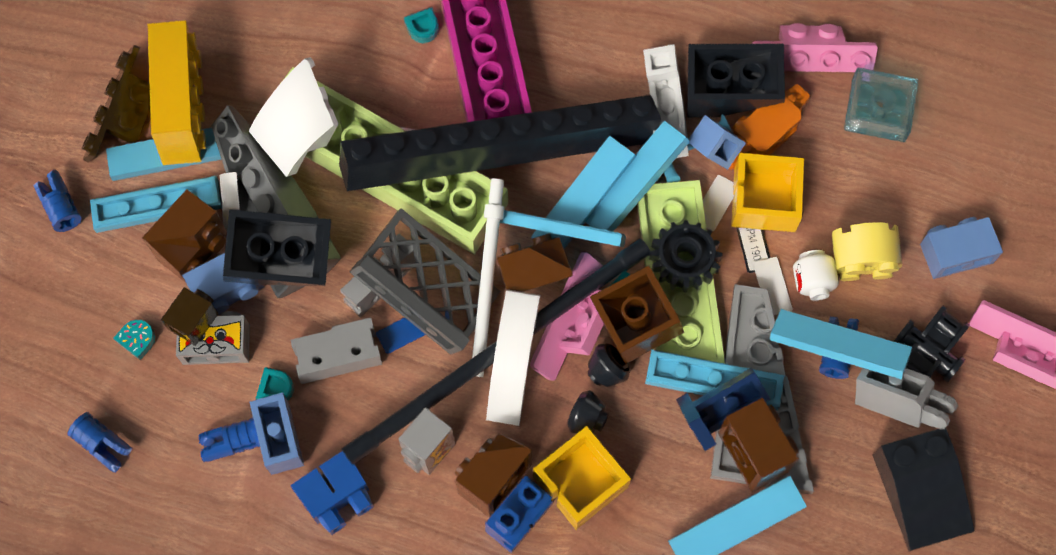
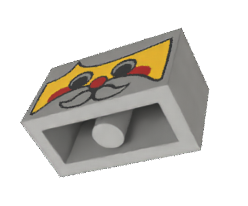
(222, 343)
(426, 442)

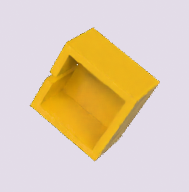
(767, 192)
(581, 477)

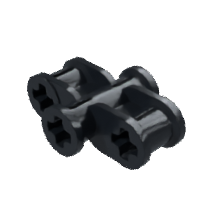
(932, 346)

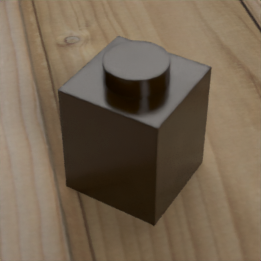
(190, 315)

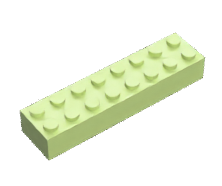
(444, 204)

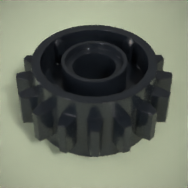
(685, 239)

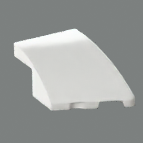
(295, 119)

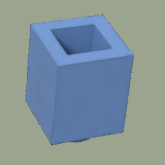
(716, 142)

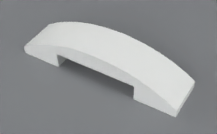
(666, 88)
(512, 357)

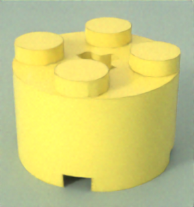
(867, 250)

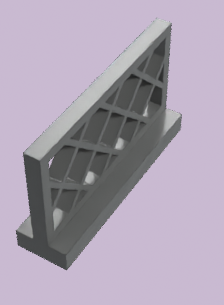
(405, 299)

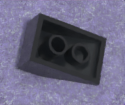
(733, 78)
(276, 249)
(925, 488)

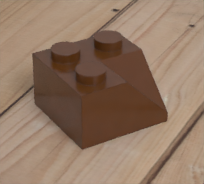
(186, 235)
(533, 265)
(637, 314)
(758, 444)
(492, 473)

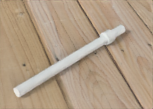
(494, 213)

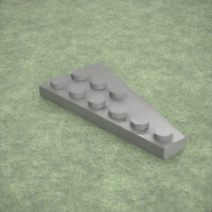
(750, 347)

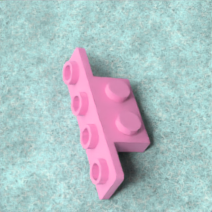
(822, 49)
(574, 330)
(1021, 342)

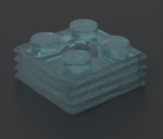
(898, 100)

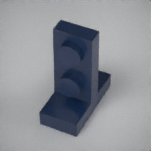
(710, 410)

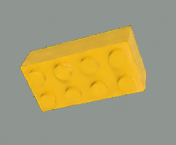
(175, 92)

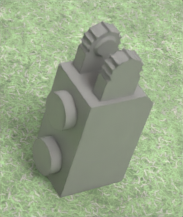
(904, 399)

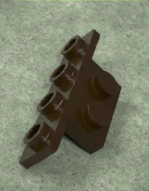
(125, 107)

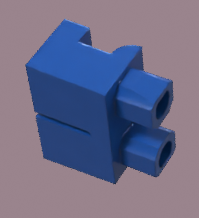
(325, 504)
(518, 511)

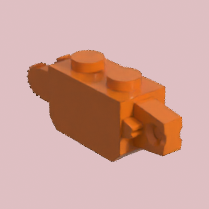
(771, 125)

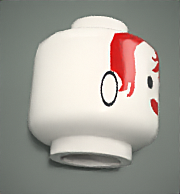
(815, 274)

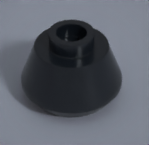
(607, 366)
(587, 412)

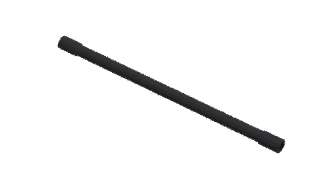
(371, 439)

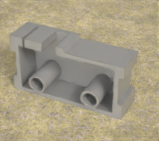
(362, 298)
(336, 351)

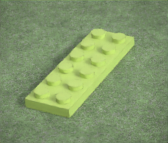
(695, 309)

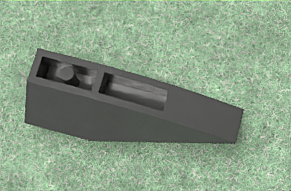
(259, 180)

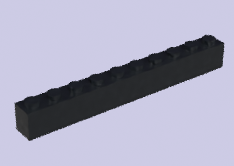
(495, 142)

